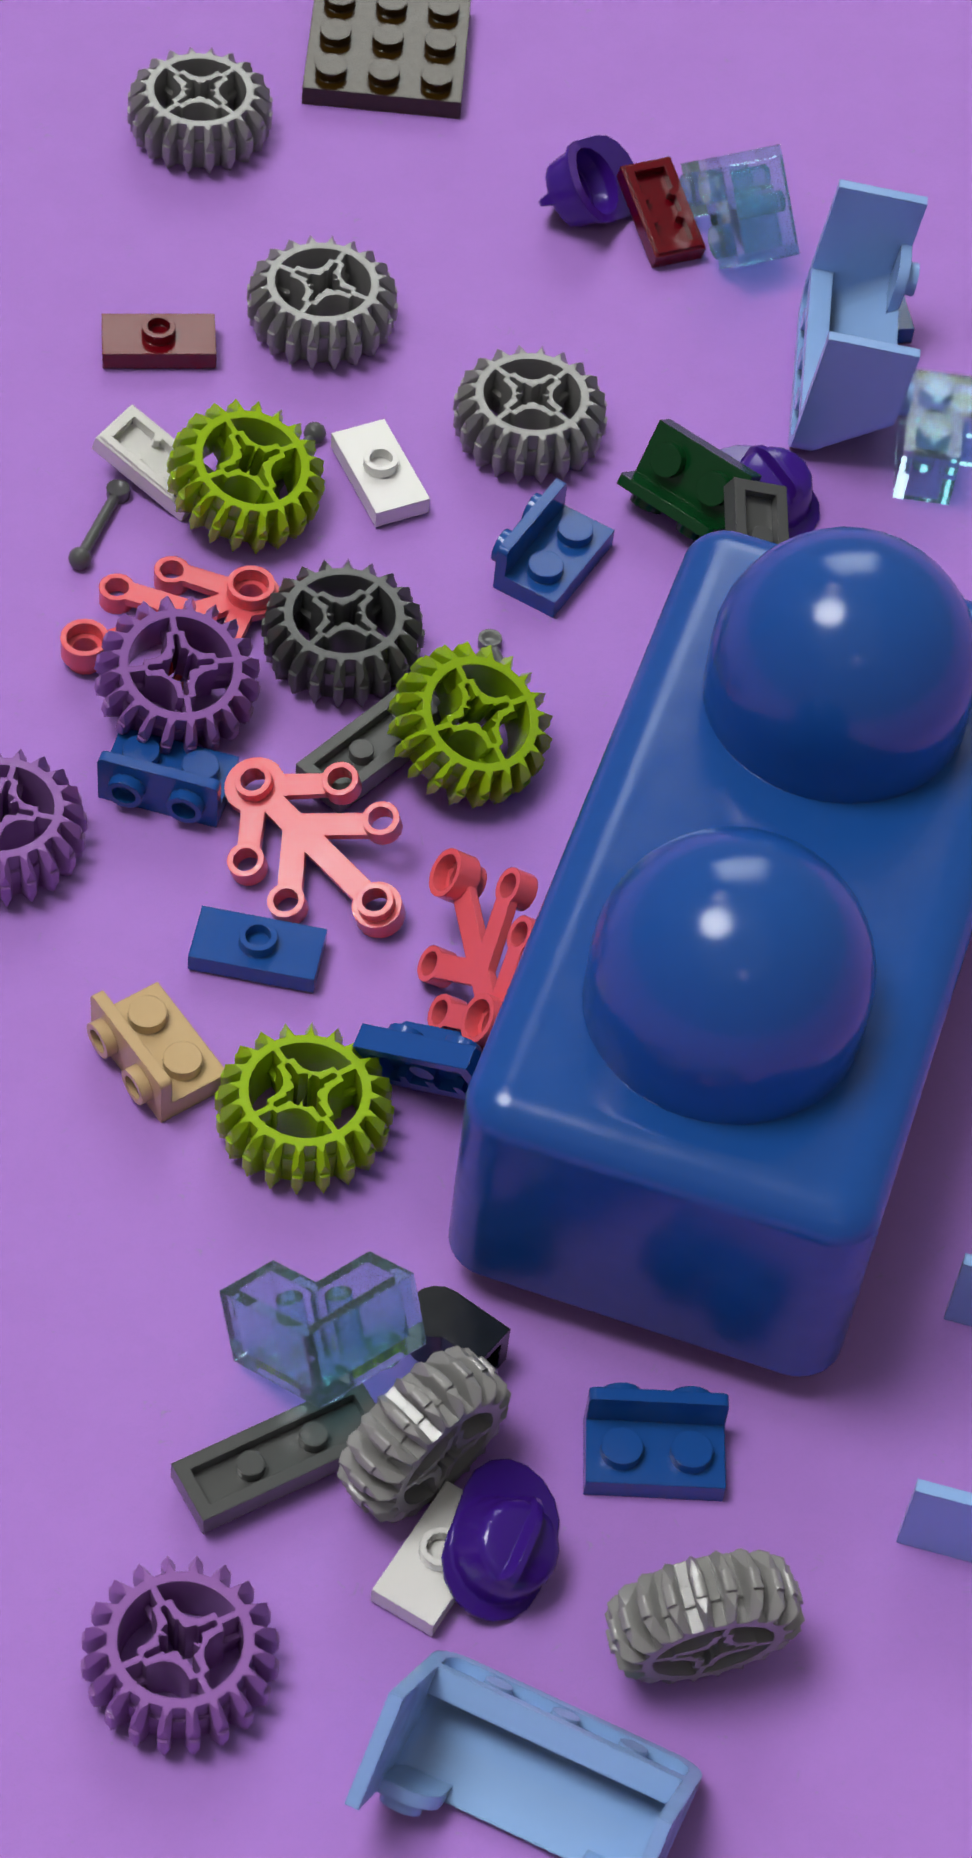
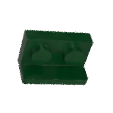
(684, 479)

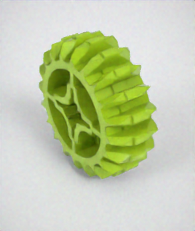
(240, 494)
(465, 755)
(296, 1130)

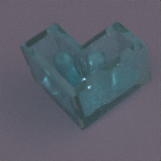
(746, 205)
(933, 437)
(325, 1332)

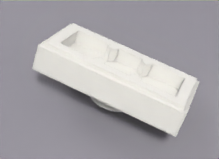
(140, 453)
(380, 472)
(414, 1579)

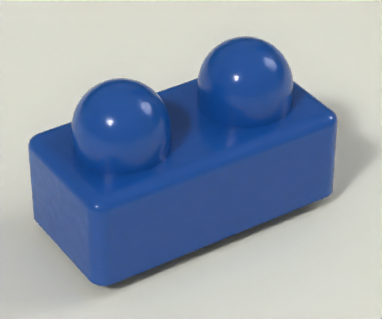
(739, 958)

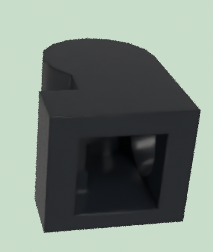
(455, 1321)

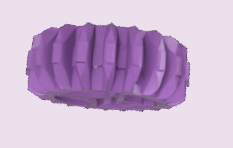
(220, 665)
(38, 826)
(226, 1624)

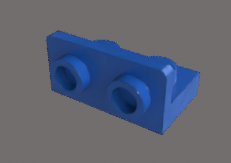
(548, 551)
(170, 784)
(421, 1056)
(655, 1442)

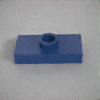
(257, 949)

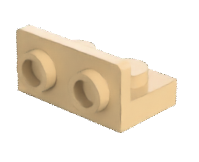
(155, 1049)

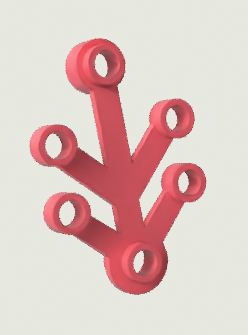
(237, 597)
(308, 836)
(461, 881)

